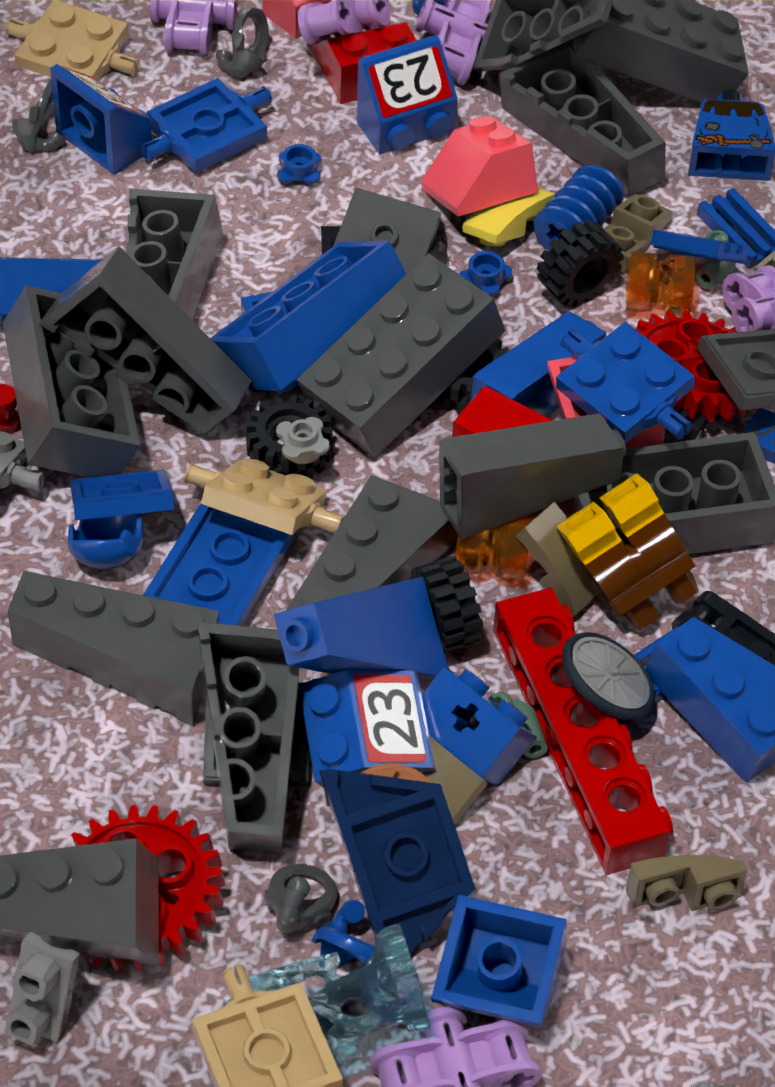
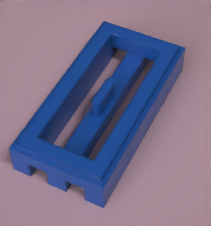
(746, 221)
(699, 246)

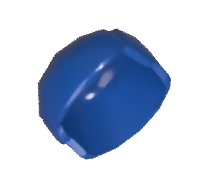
(107, 540)

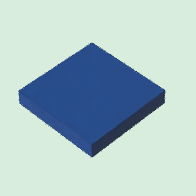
(121, 494)

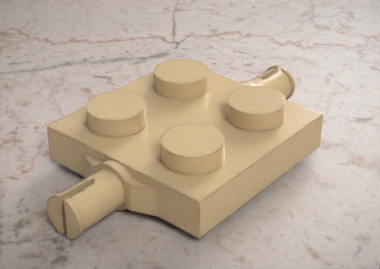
(74, 40)
(265, 496)
(265, 1038)

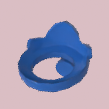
(335, 936)

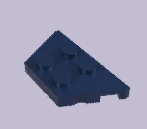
(399, 850)

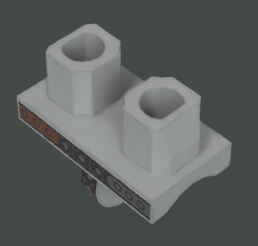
(42, 991)

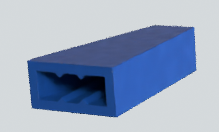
(523, 369)
(365, 631)

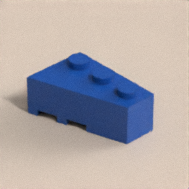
(720, 692)

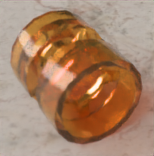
(660, 282)
(495, 550)

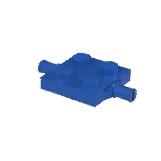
(207, 124)
(626, 382)

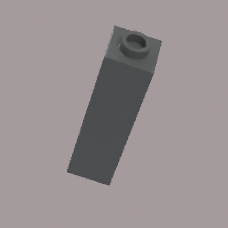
(524, 469)

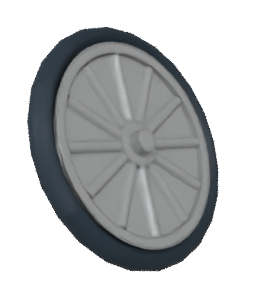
(608, 676)

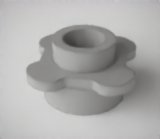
(302, 440)

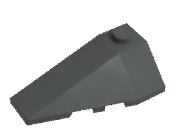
(533, 26)

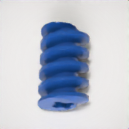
(586, 196)

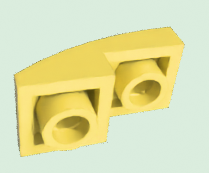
(506, 220)

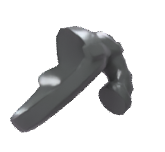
(245, 60)
(29, 128)
(290, 908)

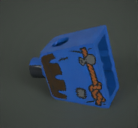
(732, 140)

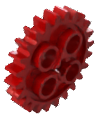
(680, 340)
(178, 849)

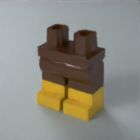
(640, 566)

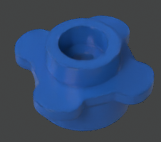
(299, 164)
(487, 271)

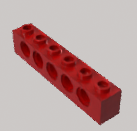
(532, 640)

